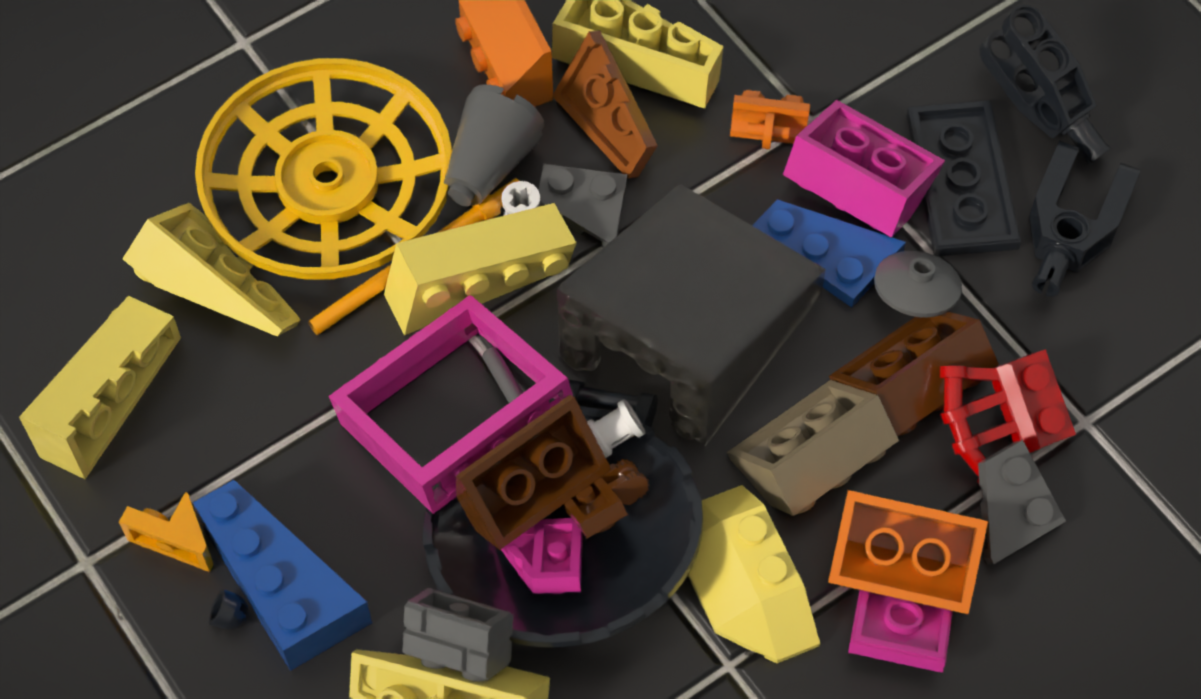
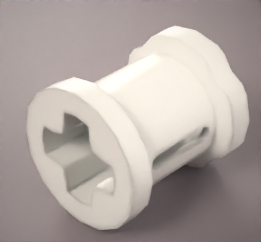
(520, 197)
(616, 427)

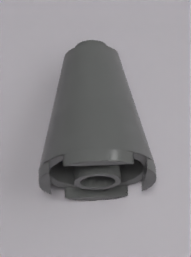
(490, 143)

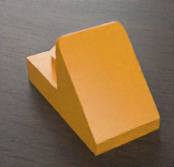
(177, 538)

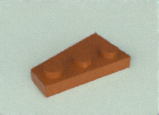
(604, 106)

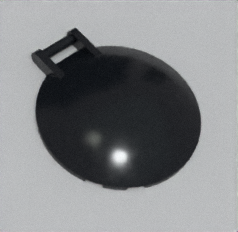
(624, 569)

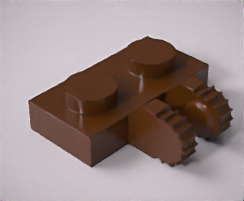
(602, 502)

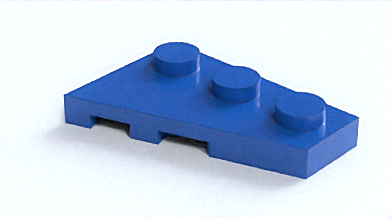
(841, 248)

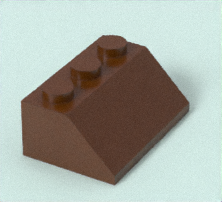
(908, 362)
(531, 474)

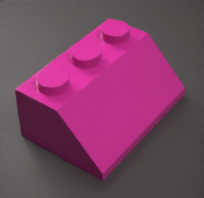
(862, 167)

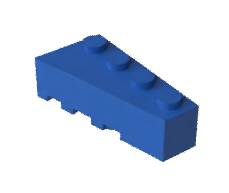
(286, 584)

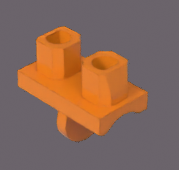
(768, 118)

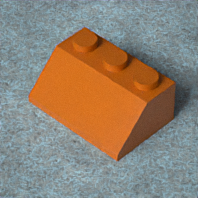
(508, 47)
(908, 552)

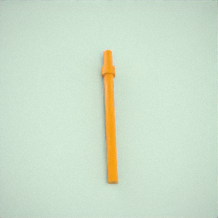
(484, 211)

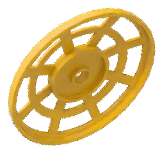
(320, 152)

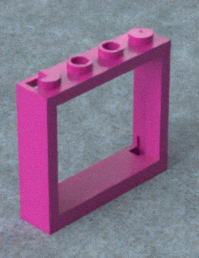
(416, 356)

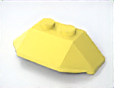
(750, 579)

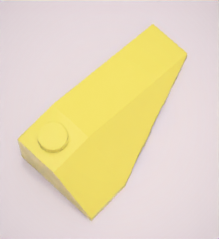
(188, 259)
(404, 677)

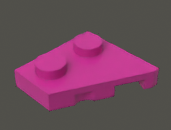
(548, 556)

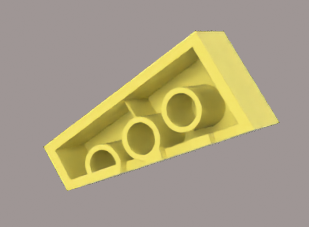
(645, 47)
(475, 260)
(100, 387)

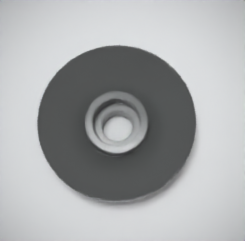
(918, 284)

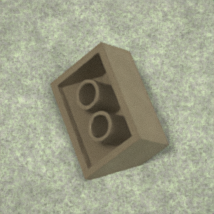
(815, 446)

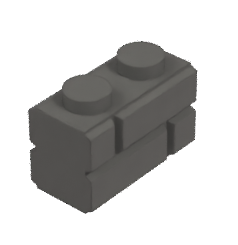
(457, 634)

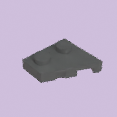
(585, 199)
(1014, 502)

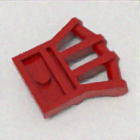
(1027, 398)

